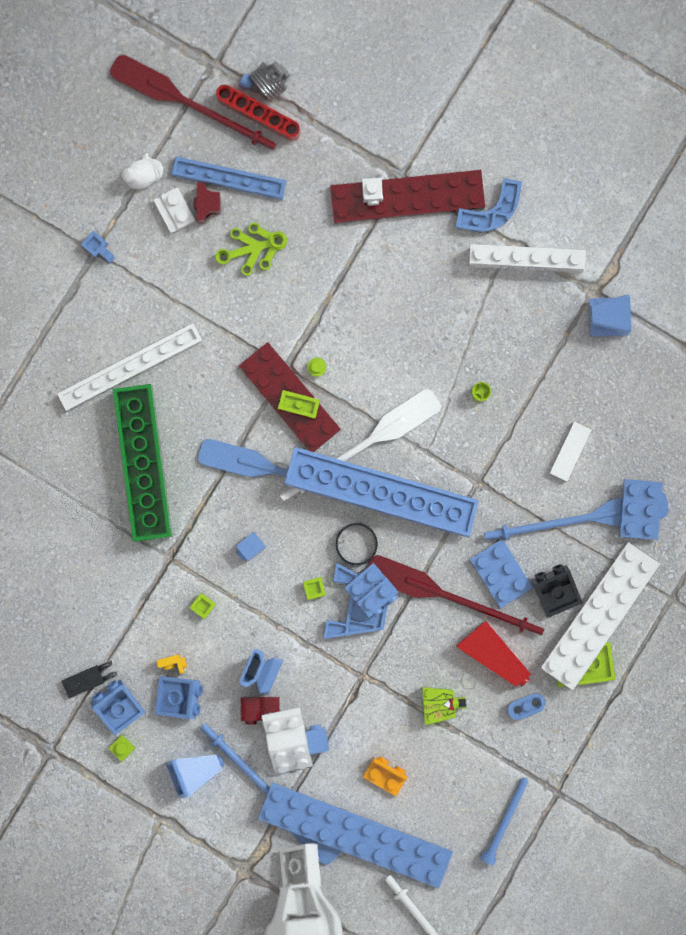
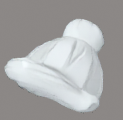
(142, 172)

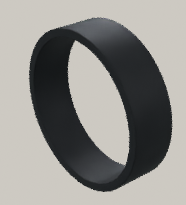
(353, 524)

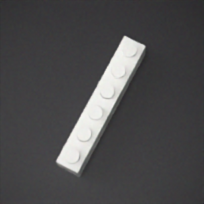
(527, 258)

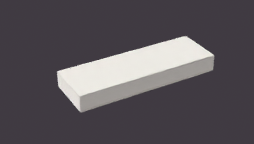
(570, 451)

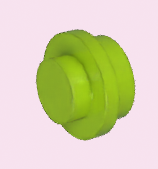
(316, 367)

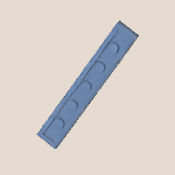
(228, 178)

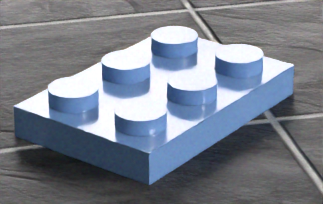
(640, 509)
(501, 573)

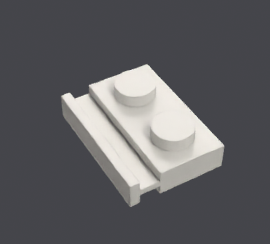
(174, 210)

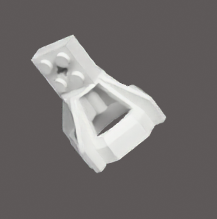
(302, 896)

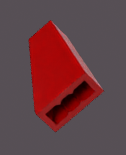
(491, 651)

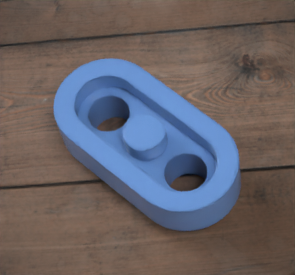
(526, 707)

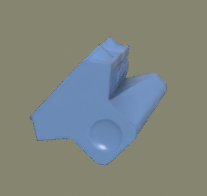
(610, 316)
(261, 671)

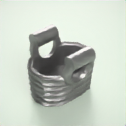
(264, 79)

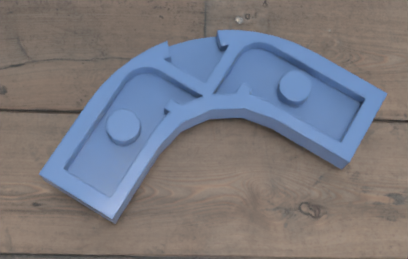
(496, 216)

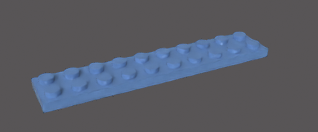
(381, 492)
(355, 835)

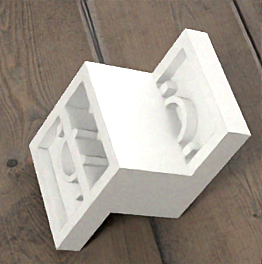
(287, 740)

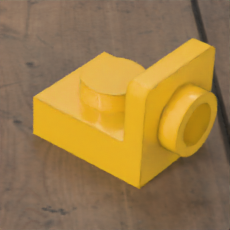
(168, 663)

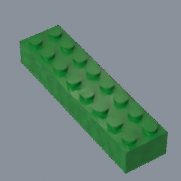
(142, 463)

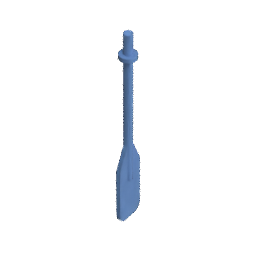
(236, 459)
(607, 514)
(325, 853)

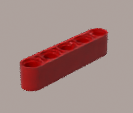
(251, 106)

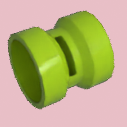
(481, 389)

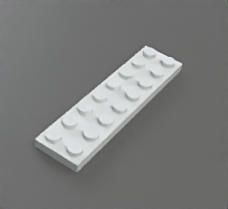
(600, 616)

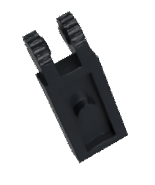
(86, 679)

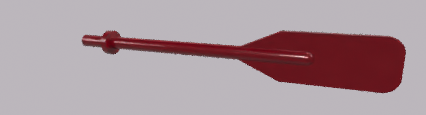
(162, 89)
(420, 585)

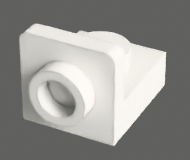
(372, 191)

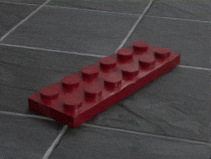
(271, 377)

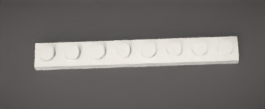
(129, 367)

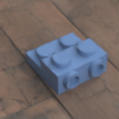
(372, 591)
(178, 697)
(117, 706)

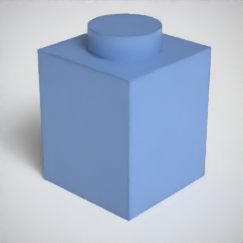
(250, 547)
(317, 739)

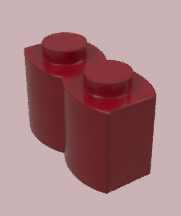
(254, 707)

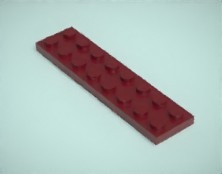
(410, 196)

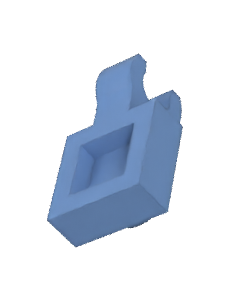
(97, 246)

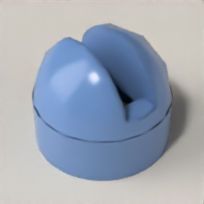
(246, 82)

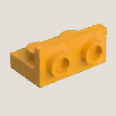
(385, 776)

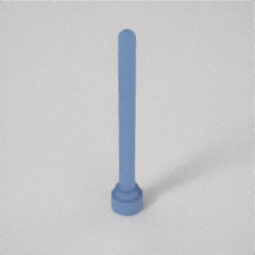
(489, 855)

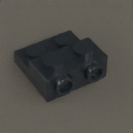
(556, 590)

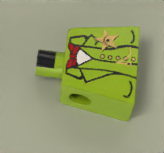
(440, 704)

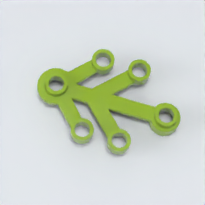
(254, 247)

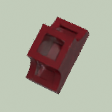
(206, 203)

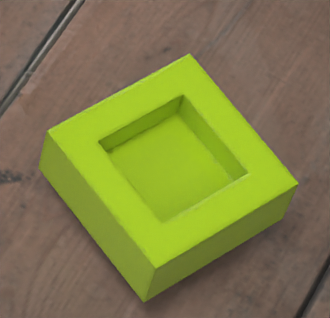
(314, 588)
(203, 606)
(122, 748)

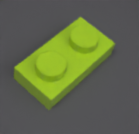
(299, 404)

